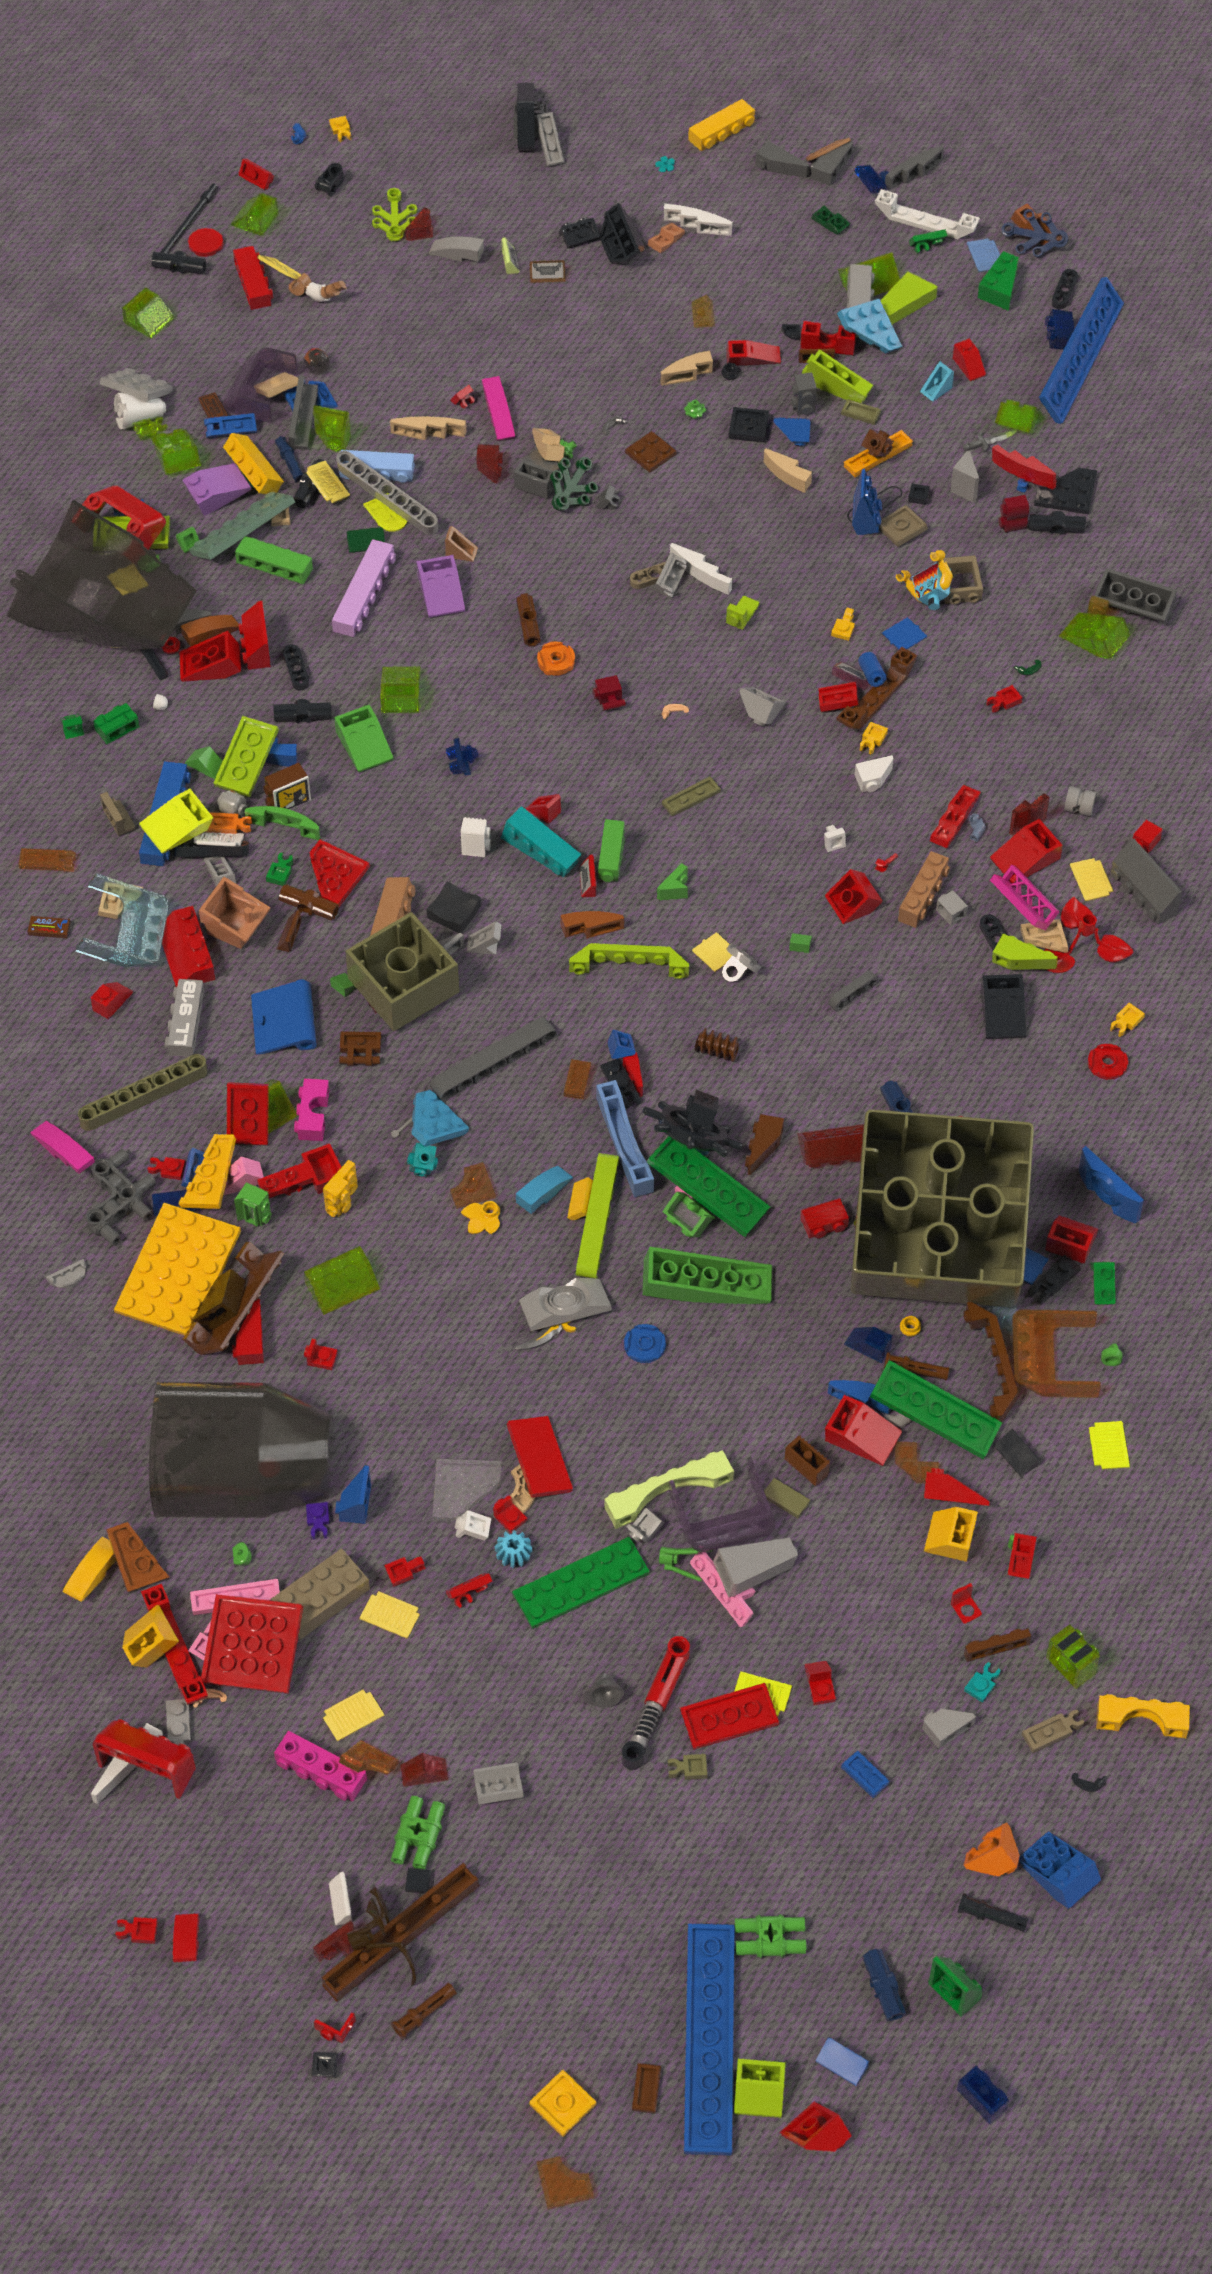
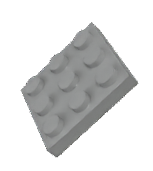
(136, 385)

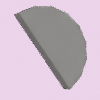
(68, 1276)

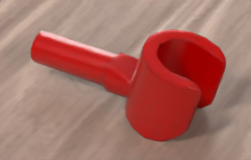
(883, 865)

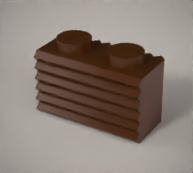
(807, 1460)

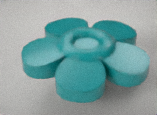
(665, 163)

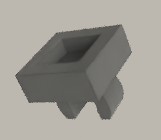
(607, 498)

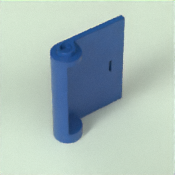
(287, 1017)

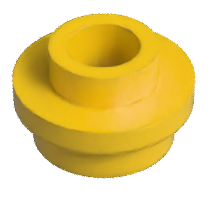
(910, 1320)

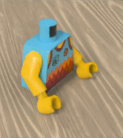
(930, 584)

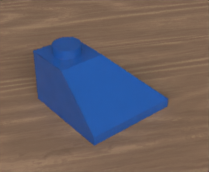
(795, 429)
(355, 1498)

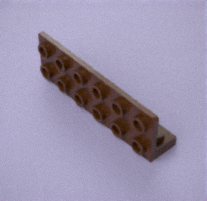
(260, 1268)

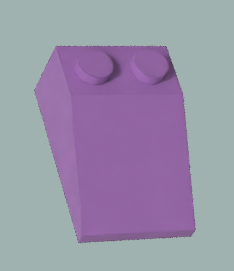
(216, 487)

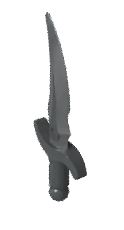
(983, 442)

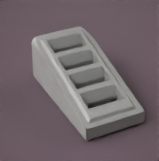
(214, 873)

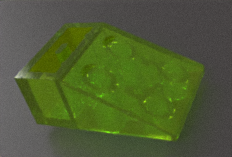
(176, 451)
(1097, 633)
(400, 690)

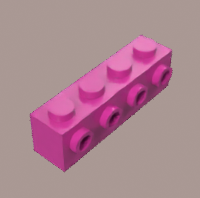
(318, 1765)

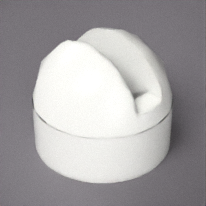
(160, 702)

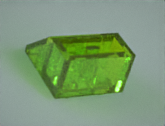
(257, 214)
(147, 313)
(1017, 416)

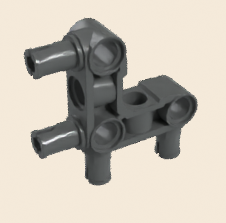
(116, 1205)

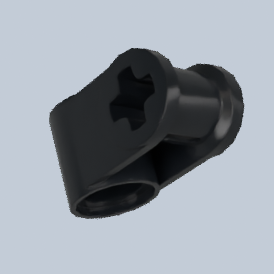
(330, 179)

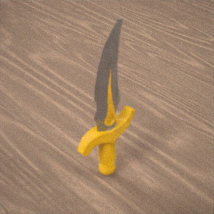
(545, 1335)

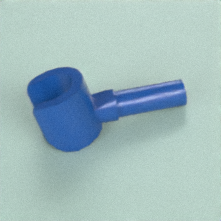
(1022, 485)

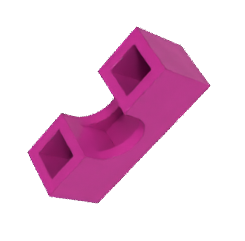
(312, 1094)

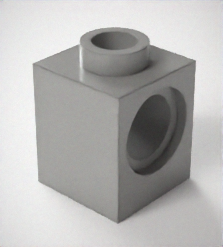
(951, 907)

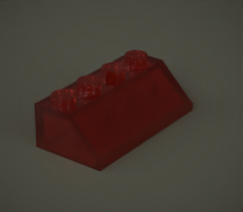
(831, 1145)

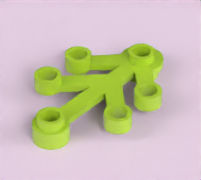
(393, 232)

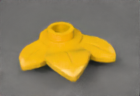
(480, 1219)

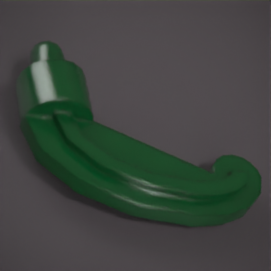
(1030, 670)

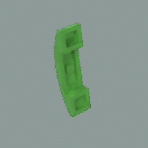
(286, 817)

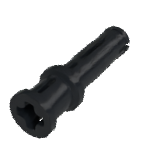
(982, 1910)

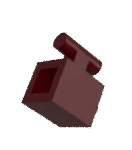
(608, 693)

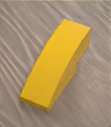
(90, 1570)

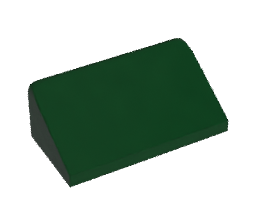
(360, 539)

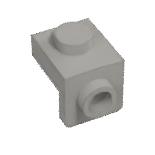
(645, 1526)

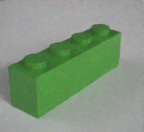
(274, 560)

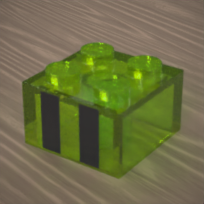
(1073, 1656)

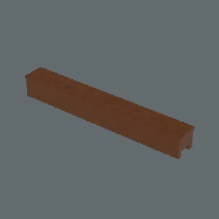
(402, 1929)

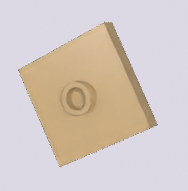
(276, 384)

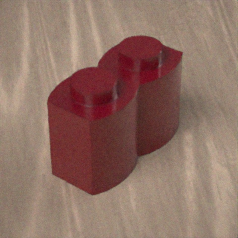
(1014, 513)

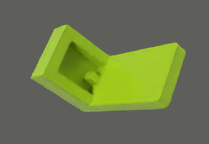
(740, 614)

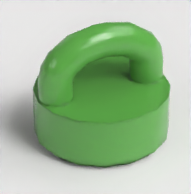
(1111, 1356)

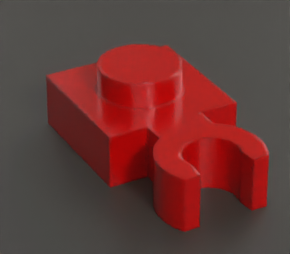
(1006, 697)
(170, 1168)
(141, 1931)

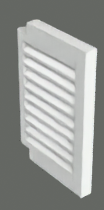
(219, 839)

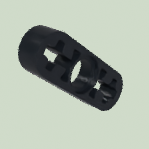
(1063, 283)
(298, 660)
(997, 930)

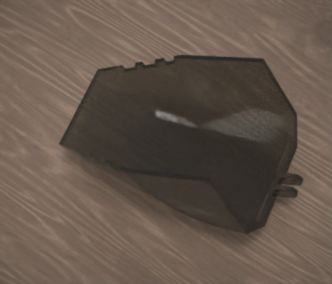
(101, 587)

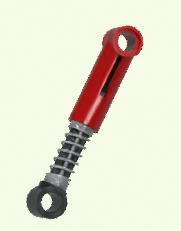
(656, 1701)

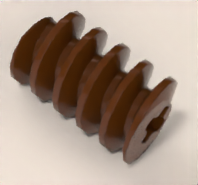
(717, 1044)

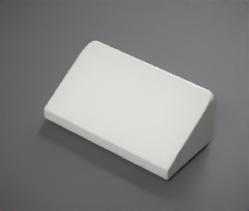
(340, 1899)

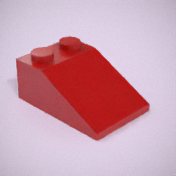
(211, 659)

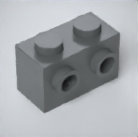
(804, 393)

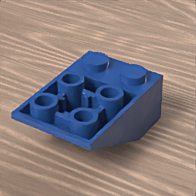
(866, 506)
(1060, 1869)

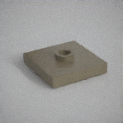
(902, 526)

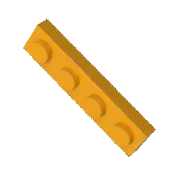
(866, 461)

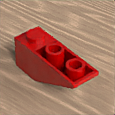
(752, 353)

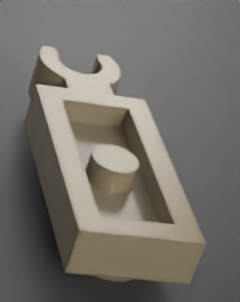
(1051, 1731)

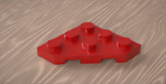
(336, 871)

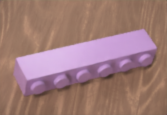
(363, 588)

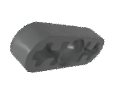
(856, 987)

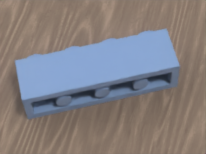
(389, 465)

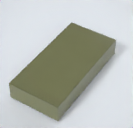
(860, 411)
(786, 1498)

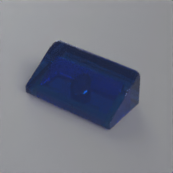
(170, 1198)

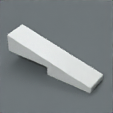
(116, 1772)

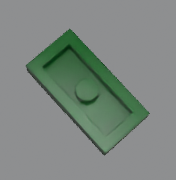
(923, 239)

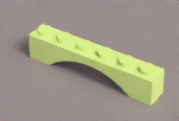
(708, 1472)

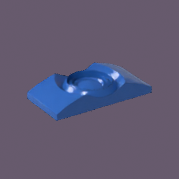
(1109, 1187)

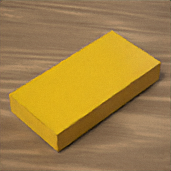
(580, 1199)

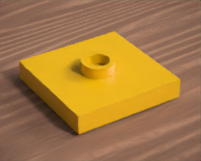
(562, 2103)

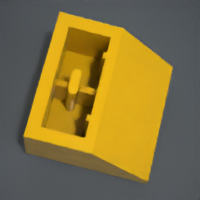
(951, 1533)
(148, 1638)

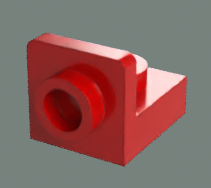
(320, 1356)
(508, 1514)

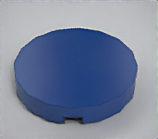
(644, 1349)

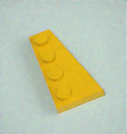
(211, 1176)

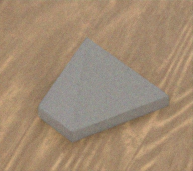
(452, 943)

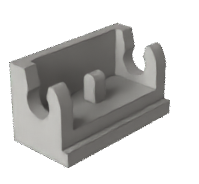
(670, 575)

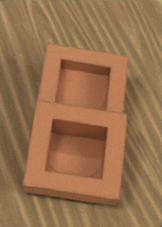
(668, 235)

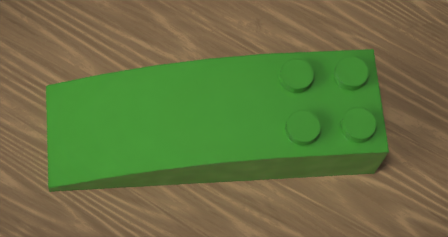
(705, 1278)

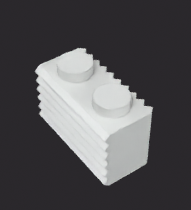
(475, 837)

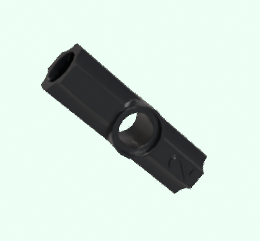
(178, 262)
(306, 490)
(1057, 523)
(302, 711)

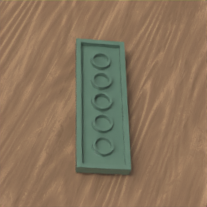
(242, 525)

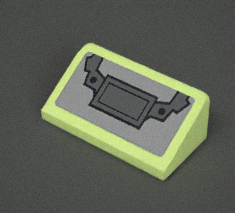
(509, 257)

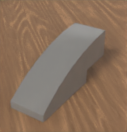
(458, 248)

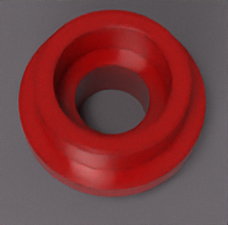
(173, 648)

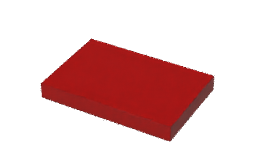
(248, 1112)

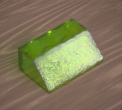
(884, 272)
(341, 1280)

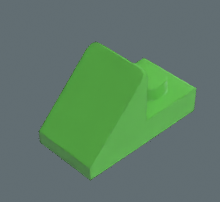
(673, 885)

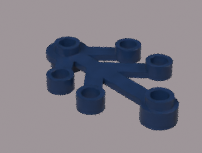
(1037, 234)

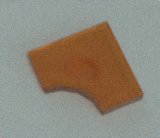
(474, 1187)
(366, 1757)
(561, 2185)

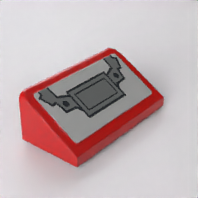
(587, 877)

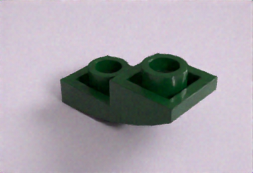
(834, 223)

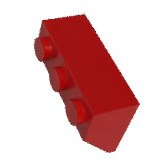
(255, 638)

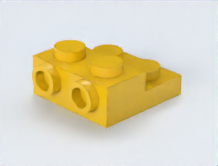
(339, 1189)

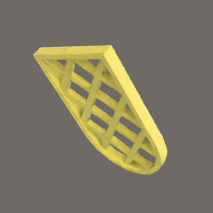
(280, 266)

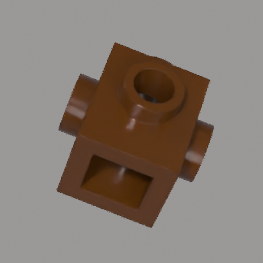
(877, 443)

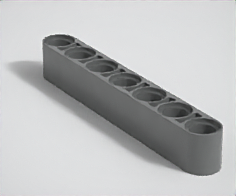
(493, 1057)

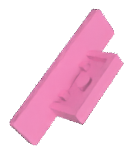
(734, 1605)

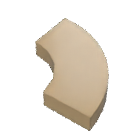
(521, 1495)

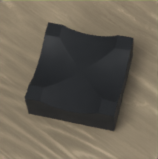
(454, 908)

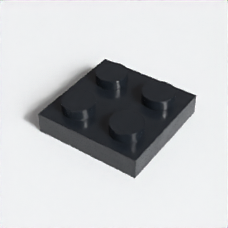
(748, 424)

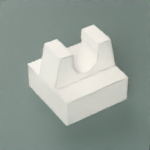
(834, 838)

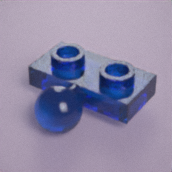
(871, 179)

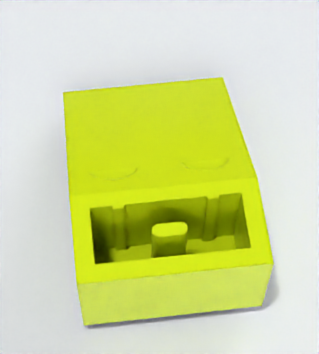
(177, 821)

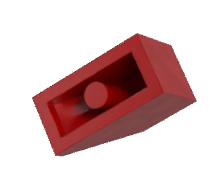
(968, 359)
(109, 998)

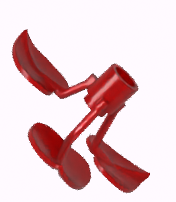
(1077, 915)

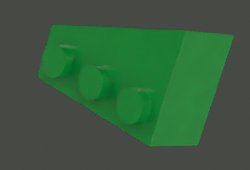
(999, 281)

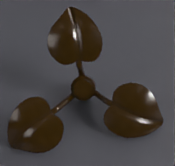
(363, 1936)

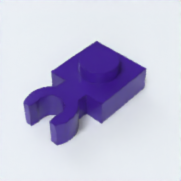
(318, 1517)

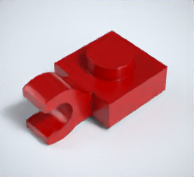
(401, 1570)

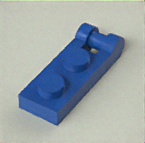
(230, 424)

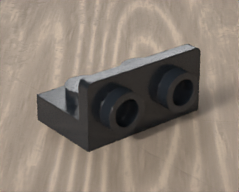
(579, 232)

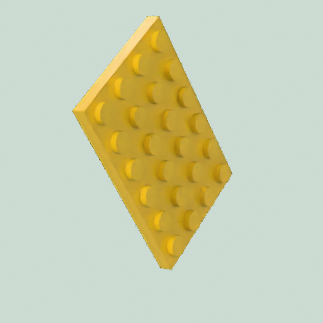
(176, 1268)

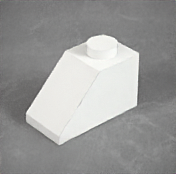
(873, 773)

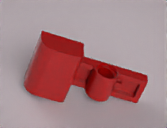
(317, 1167)

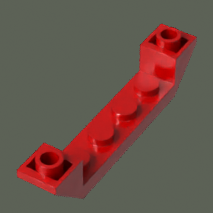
(178, 1657)

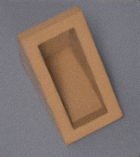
(459, 546)

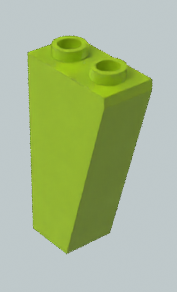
(908, 296)
(836, 378)

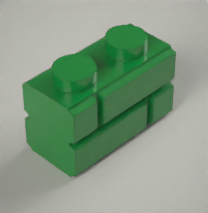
(116, 723)

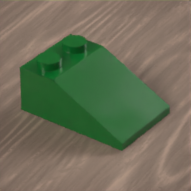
(954, 1985)

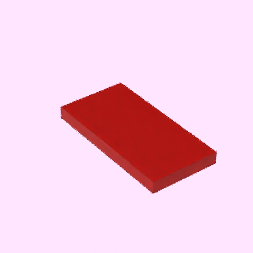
(539, 1456)
(729, 1716)

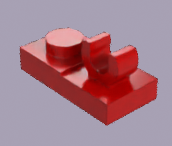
(255, 174)
(477, 1583)

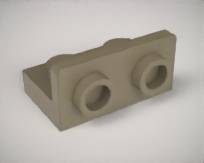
(116, 814)

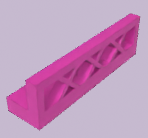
(1019, 901)

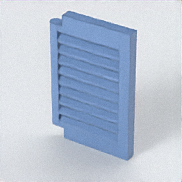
(979, 261)

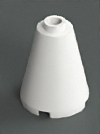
(133, 409)

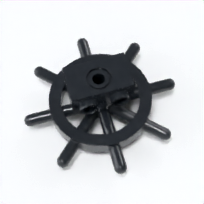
(694, 1124)

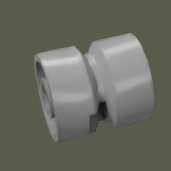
(1080, 801)

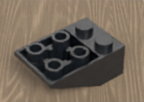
(1003, 1006)

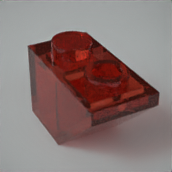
(488, 461)

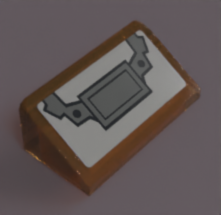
(547, 271)

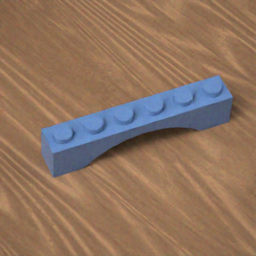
(617, 1122)

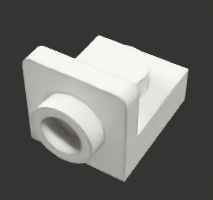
(473, 1525)

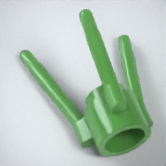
(670, 1556)

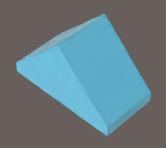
(938, 382)

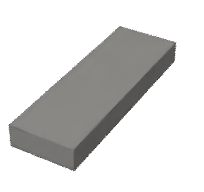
(549, 139)

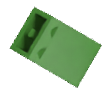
(363, 738)

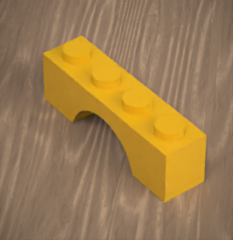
(1170, 1717)

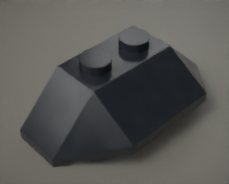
(620, 236)

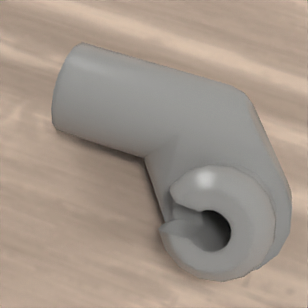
(898, 1420)

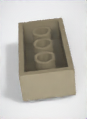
(325, 1590)

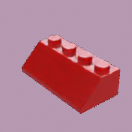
(186, 947)

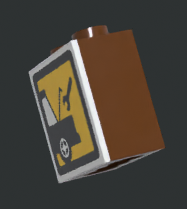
(287, 787)

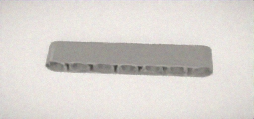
(383, 485)

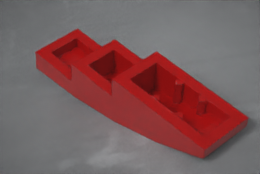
(1027, 469)
(955, 816)

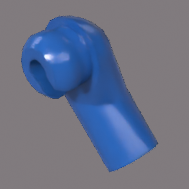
(299, 133)

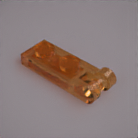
(47, 859)

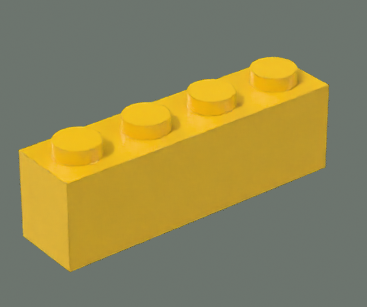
(721, 125)
(253, 463)

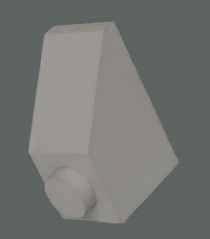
(947, 1725)

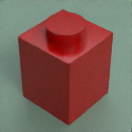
(1148, 835)

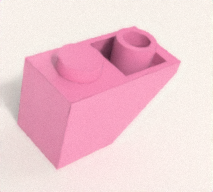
(240, 1172)

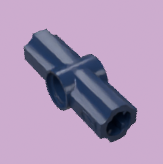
(895, 1097)
(884, 1984)

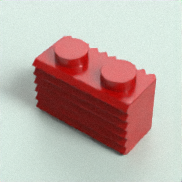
(824, 1218)

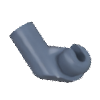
(978, 827)

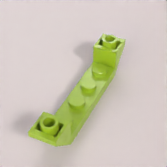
(638, 954)

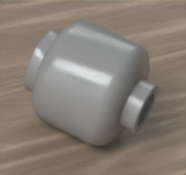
(232, 803)

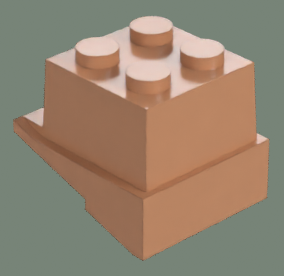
(232, 913)

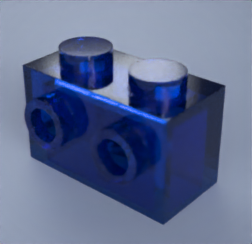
(1059, 328)
(983, 2094)

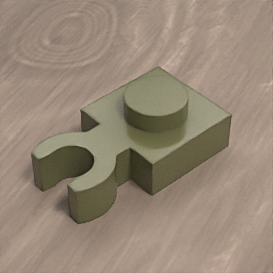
(692, 1767)

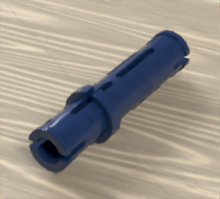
(287, 454)

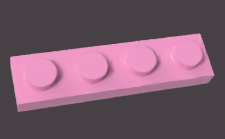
(203, 1600)

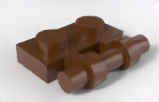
(360, 1043)

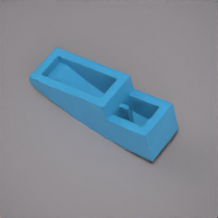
(542, 1188)

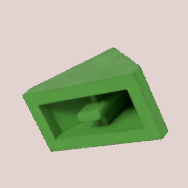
(205, 761)

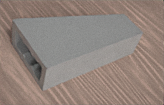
(753, 1563)

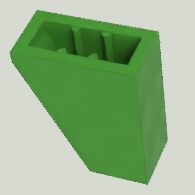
(611, 850)

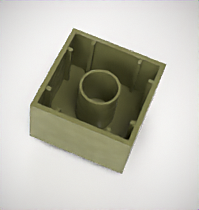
(402, 971)

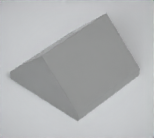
(965, 478)

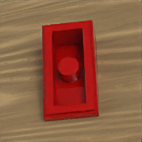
(632, 1067)

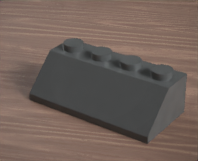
(1136, 595)
(1146, 882)

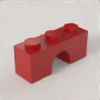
(814, 338)

